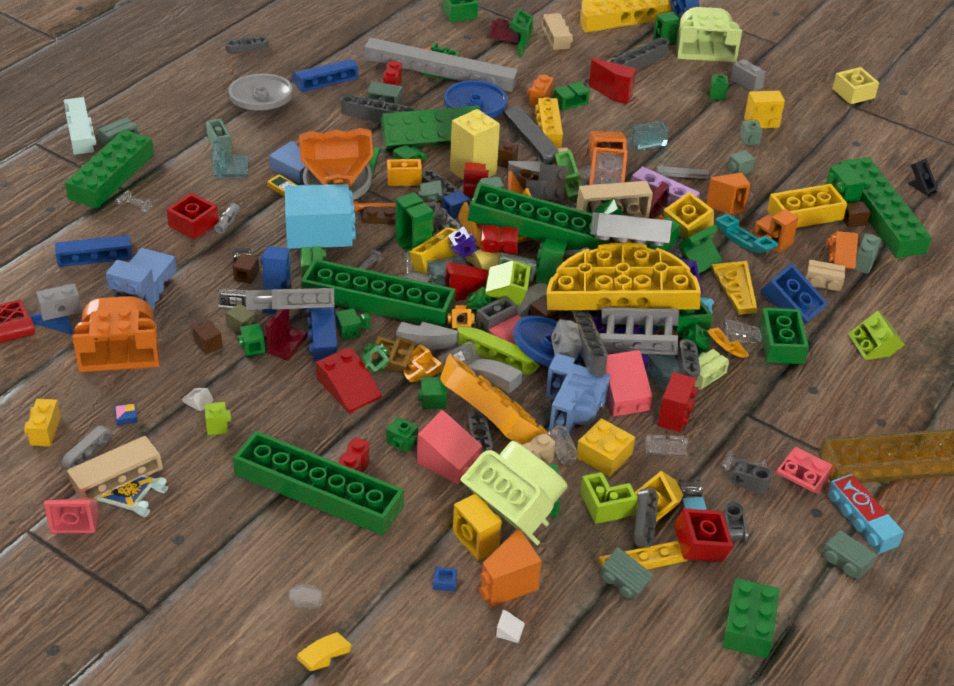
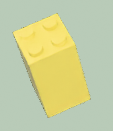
(474, 141)

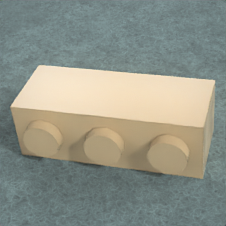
(557, 31)

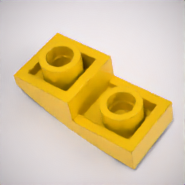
(320, 652)

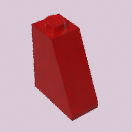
(464, 279)

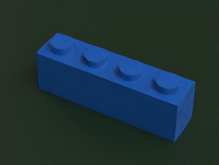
(322, 333)

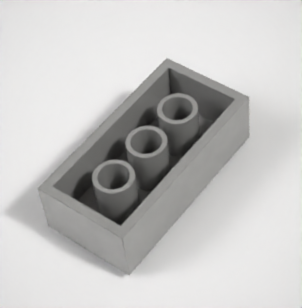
(630, 227)

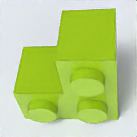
(607, 502)

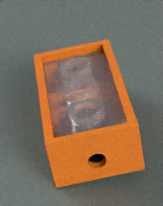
(608, 166)

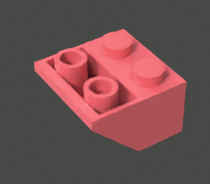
(805, 470)

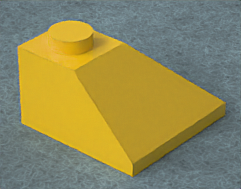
(667, 490)

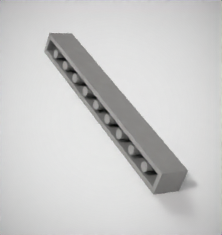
(440, 63)

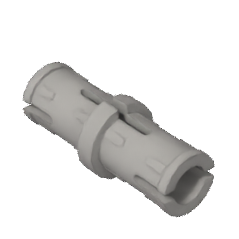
(227, 218)

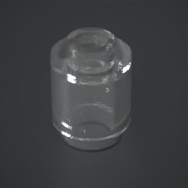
(306, 596)

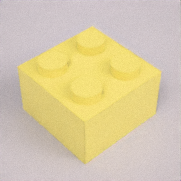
(855, 85)

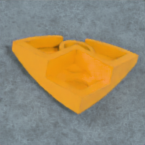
(732, 347)
(422, 364)

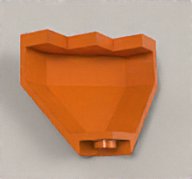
(336, 155)

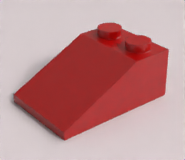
(612, 80)
(347, 380)

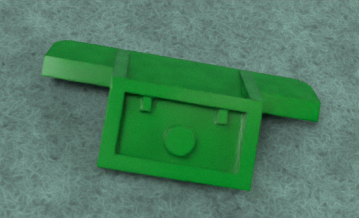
(524, 24)

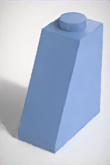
(287, 162)

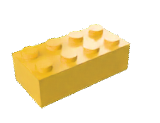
(810, 204)

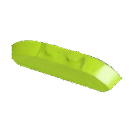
(497, 349)

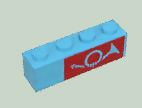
(865, 513)

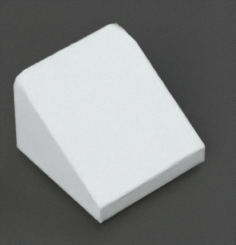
(198, 398)
(509, 627)

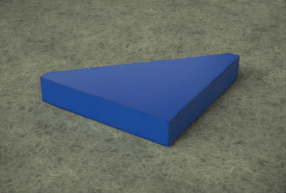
(60, 324)

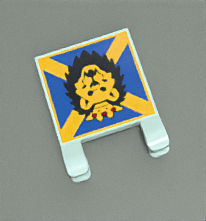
(131, 494)

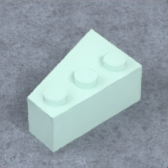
(79, 126)

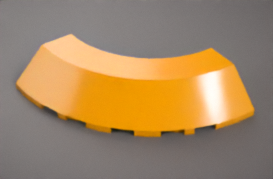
(491, 401)

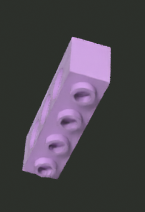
(654, 179)

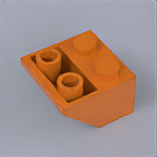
(728, 193)

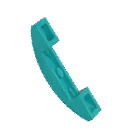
(743, 238)

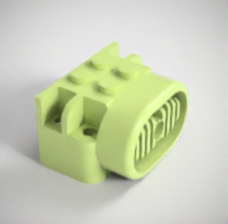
(708, 35)
(516, 486)

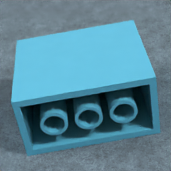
(319, 216)

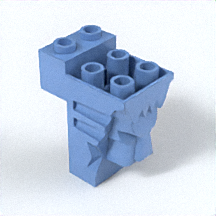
(142, 275)
(575, 393)

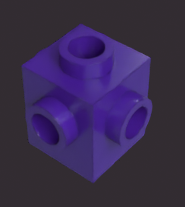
(463, 242)

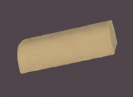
(115, 468)

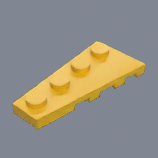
(737, 285)

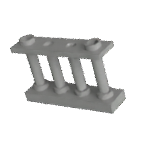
(289, 298)
(648, 343)

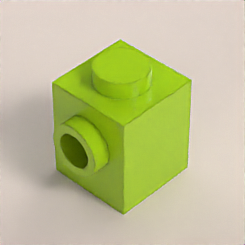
(217, 418)

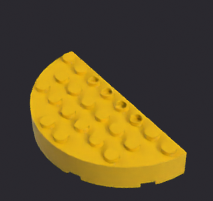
(618, 13)
(623, 278)

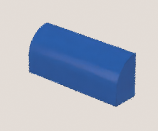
(325, 75)
(93, 250)

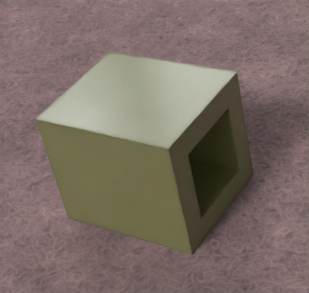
(239, 317)

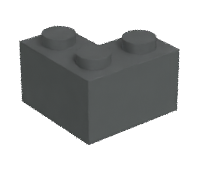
(550, 183)

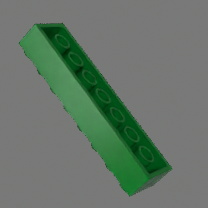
(889, 213)
(533, 217)
(382, 293)
(319, 482)

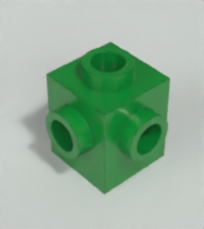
(478, 300)
(699, 337)
(378, 363)
(402, 434)

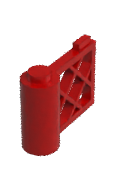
(14, 328)

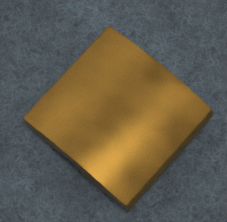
(399, 352)

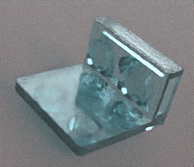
(229, 165)

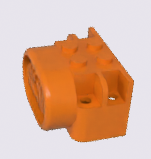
(116, 335)

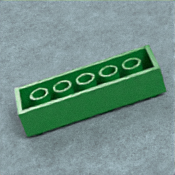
(420, 127)
(109, 169)

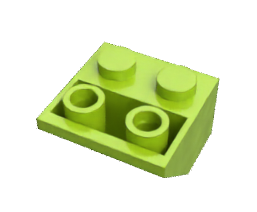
(508, 280)
(876, 337)

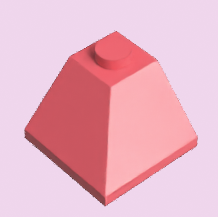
(72, 515)

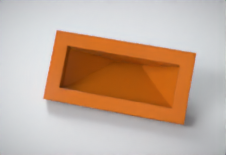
(513, 184)

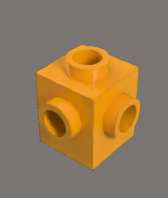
(460, 310)

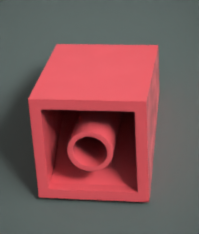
(628, 385)
(447, 448)

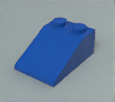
(794, 291)

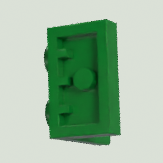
(701, 248)

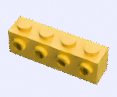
(549, 119)

